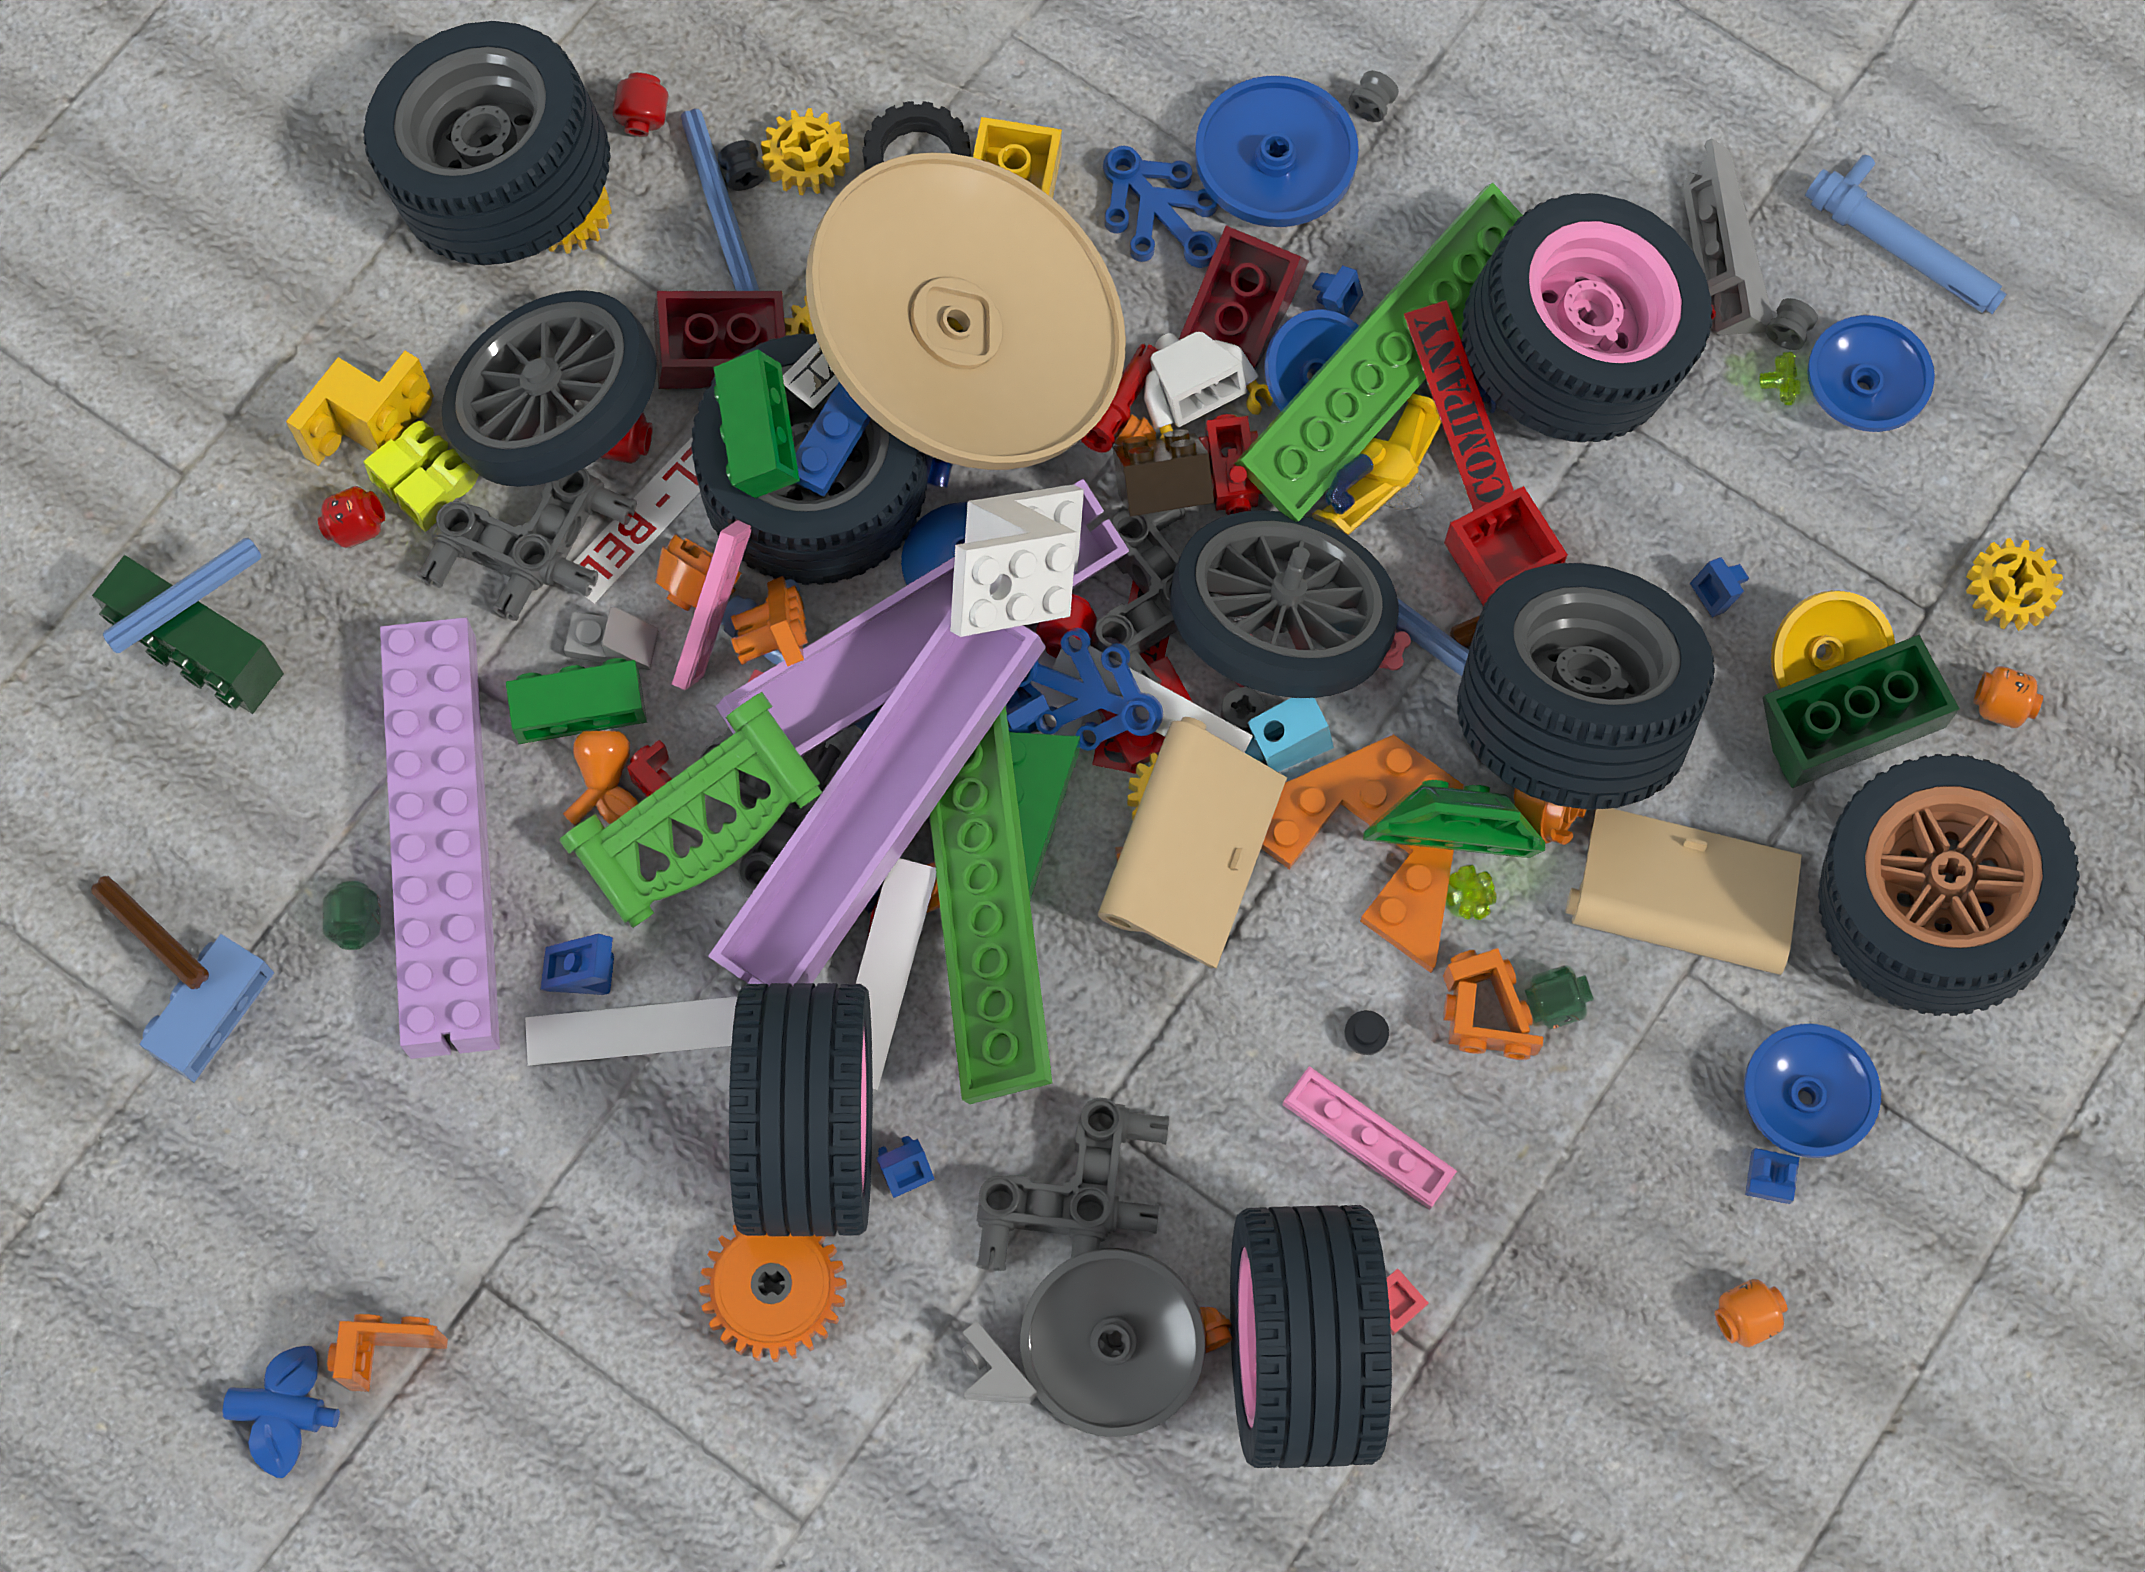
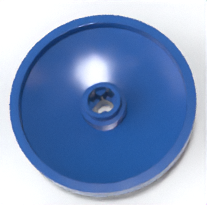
(1276, 151)

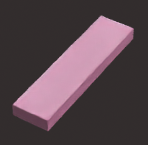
(712, 604)
(1369, 1137)

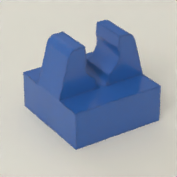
(1339, 291)
(1719, 585)
(904, 1167)
(1772, 1176)

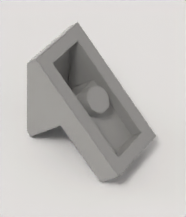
(611, 637)
(1003, 1379)

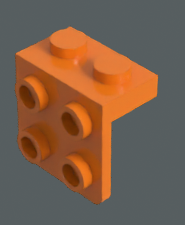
(353, 1353)

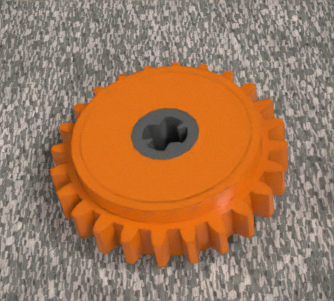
(772, 1320)

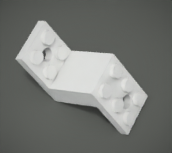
(1017, 560)

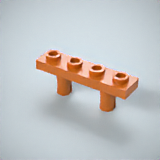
(772, 625)

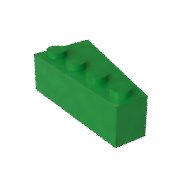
(1041, 779)

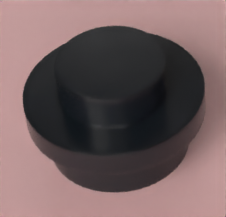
(1366, 1032)

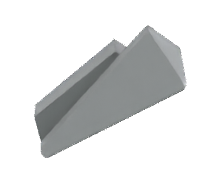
(1726, 245)

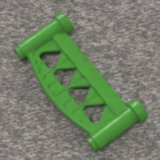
(756, 749)

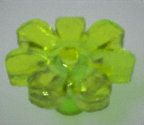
(1783, 378)
(1472, 892)

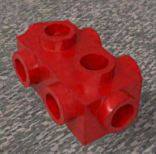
(1230, 483)

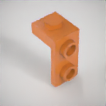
(1490, 965)
(1475, 1040)

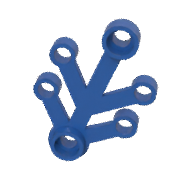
(1157, 202)
(1093, 694)

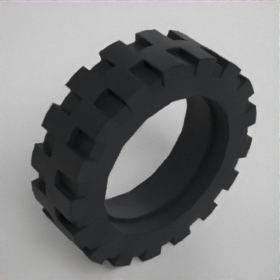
(909, 119)

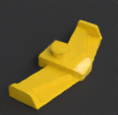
(1394, 464)

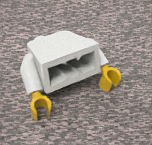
(1197, 377)

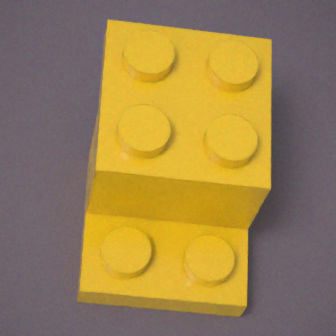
(360, 407)

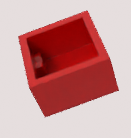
(1502, 542)

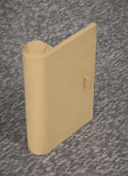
(1193, 843)
(1688, 890)

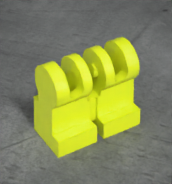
(401, 474)

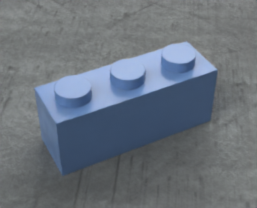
(204, 1017)

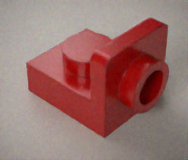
(644, 767)

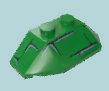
(1457, 821)

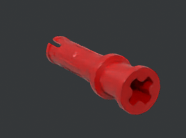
(1133, 380)

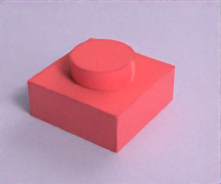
(1404, 1300)

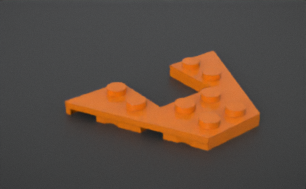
(1368, 785)

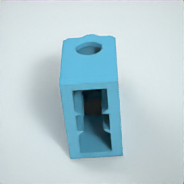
(1300, 730)

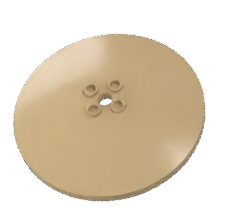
(1016, 272)

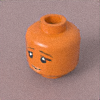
(2007, 697)
(1751, 1313)

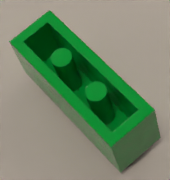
(755, 424)
(576, 701)

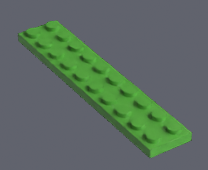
(1373, 368)
(989, 927)

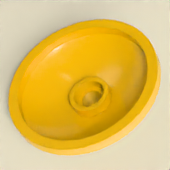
(1838, 619)

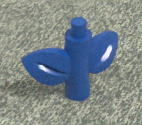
(281, 1410)

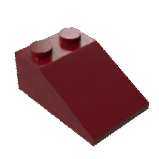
(1245, 293)
(709, 329)

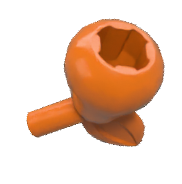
(601, 762)

